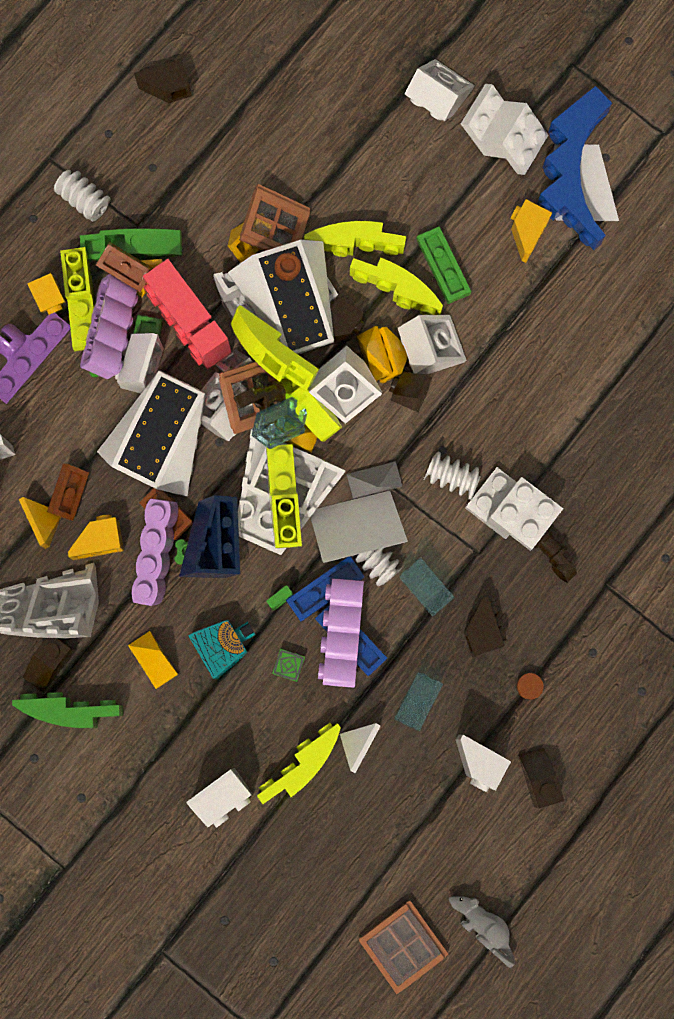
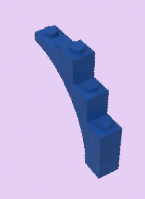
(563, 166)

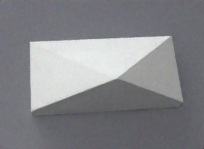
(357, 744)

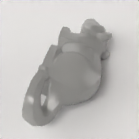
(490, 928)

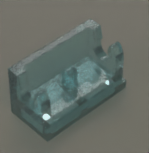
(279, 423)
(426, 587)
(418, 701)

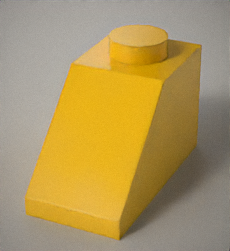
(528, 227)
(47, 294)
(98, 539)

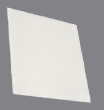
(595, 185)
(357, 526)

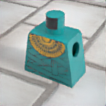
(221, 645)

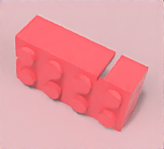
(187, 314)

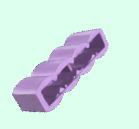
(109, 327)
(154, 559)
(342, 633)

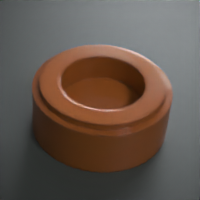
(287, 266)
(529, 686)

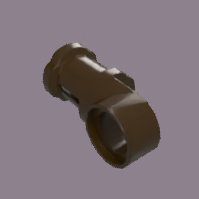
(262, 396)
(554, 552)

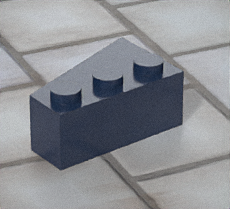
(213, 540)

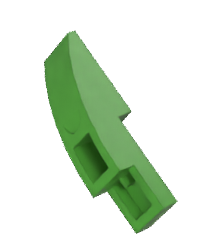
(137, 242)
(58, 710)

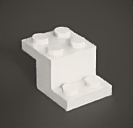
(504, 129)
(514, 508)

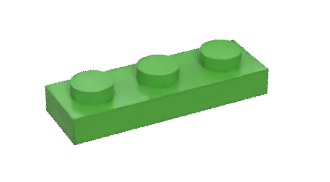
(443, 265)

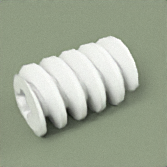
(82, 197)
(453, 474)
(380, 565)

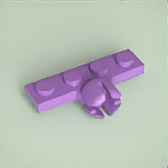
(27, 352)

